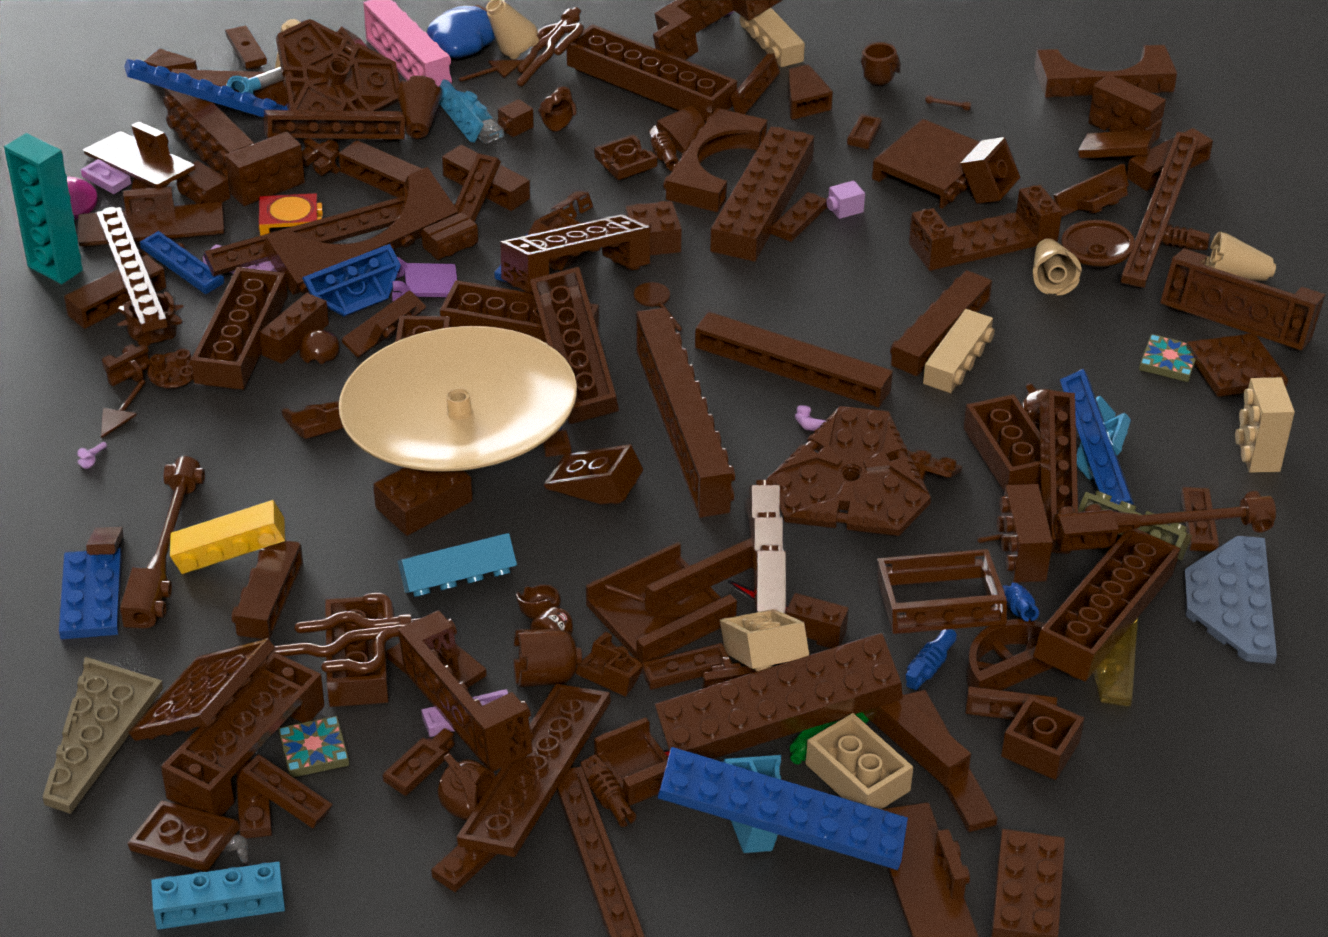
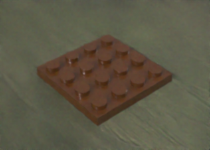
(202, 690)

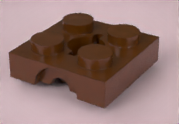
(625, 157)

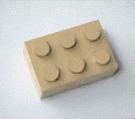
(1264, 424)
(859, 763)

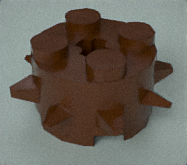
(147, 338)

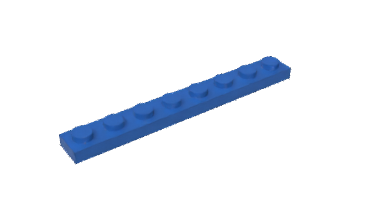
(200, 89)

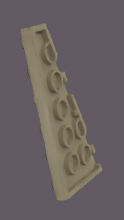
(96, 726)

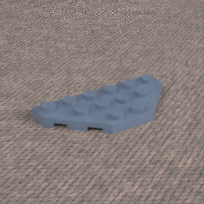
(1233, 597)

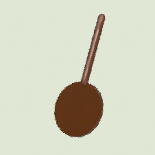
(654, 295)

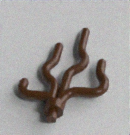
(549, 37)
(373, 629)

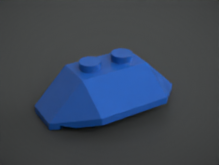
(356, 282)

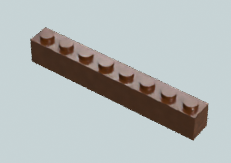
(793, 359)

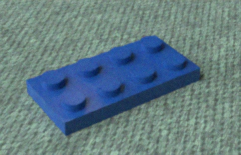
(90, 595)

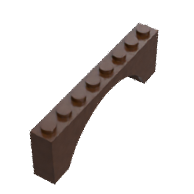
(299, 256)

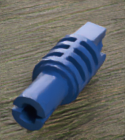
(1021, 602)
(929, 659)

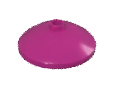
(82, 196)

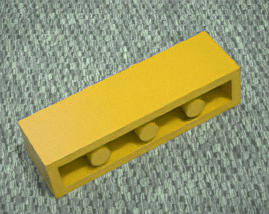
(227, 537)

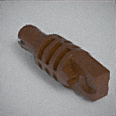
(663, 147)
(1189, 238)
(607, 789)

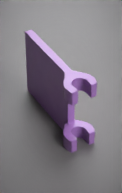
(424, 279)

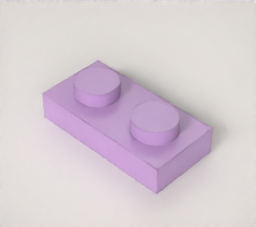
(106, 176)

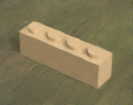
(775, 37)
(958, 351)

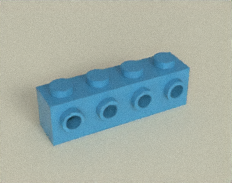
(457, 563)
(217, 895)

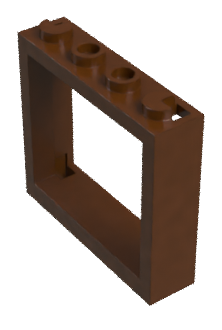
(942, 613)

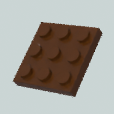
(1232, 361)

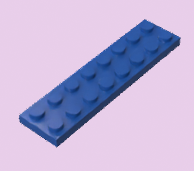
(784, 808)

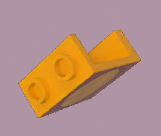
(288, 211)

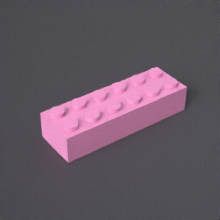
(404, 42)

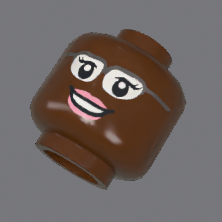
(553, 619)

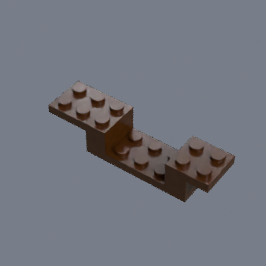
(684, 18)

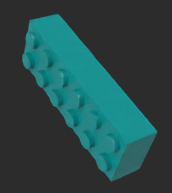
(43, 207)

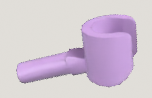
(87, 456)

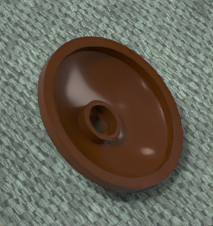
(1098, 242)

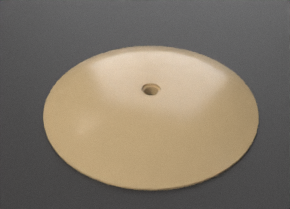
(457, 398)

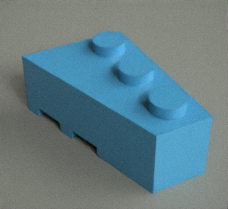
(749, 837)

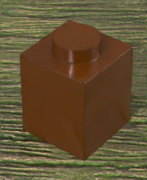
(516, 117)

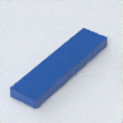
(181, 262)

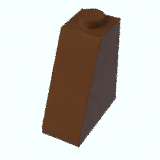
(807, 93)

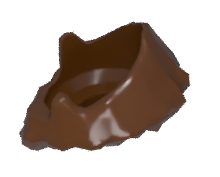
(557, 109)

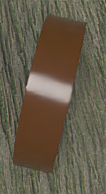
(1013, 668)

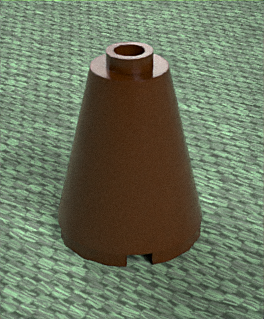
(419, 103)

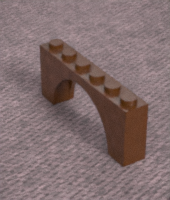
(1062, 78)
(723, 131)

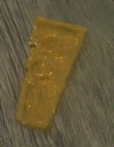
(1116, 671)

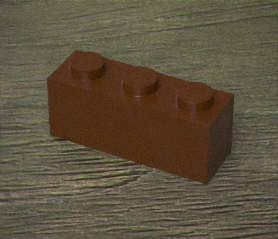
(284, 334)

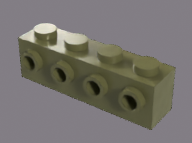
(1173, 534)

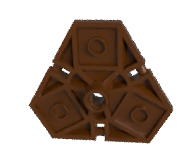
(327, 78)
(857, 469)

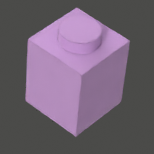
(846, 199)

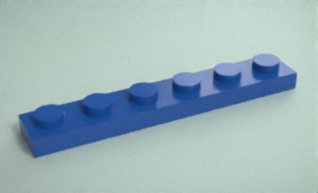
(1096, 439)

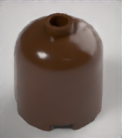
(545, 657)

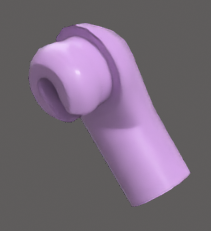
(805, 420)

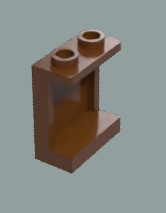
(633, 759)

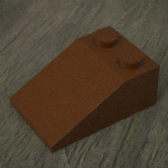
(551, 221)
(597, 474)

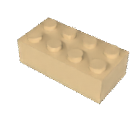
(764, 638)

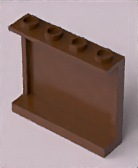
(929, 159)
(648, 635)

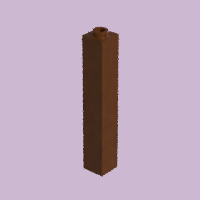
(922, 739)

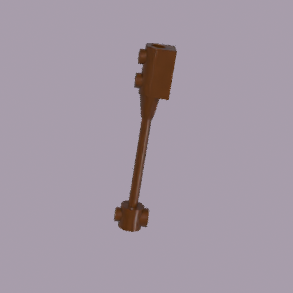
(1100, 527)
(148, 585)

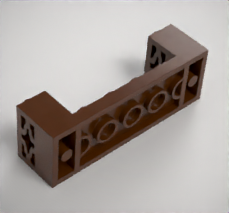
(619, 236)
(946, 246)
(1241, 301)
(495, 731)
(203, 766)

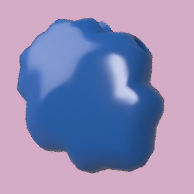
(461, 31)

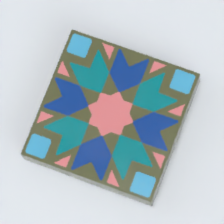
(1167, 358)
(313, 746)

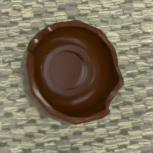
(319, 345)
(537, 599)

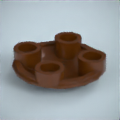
(171, 369)

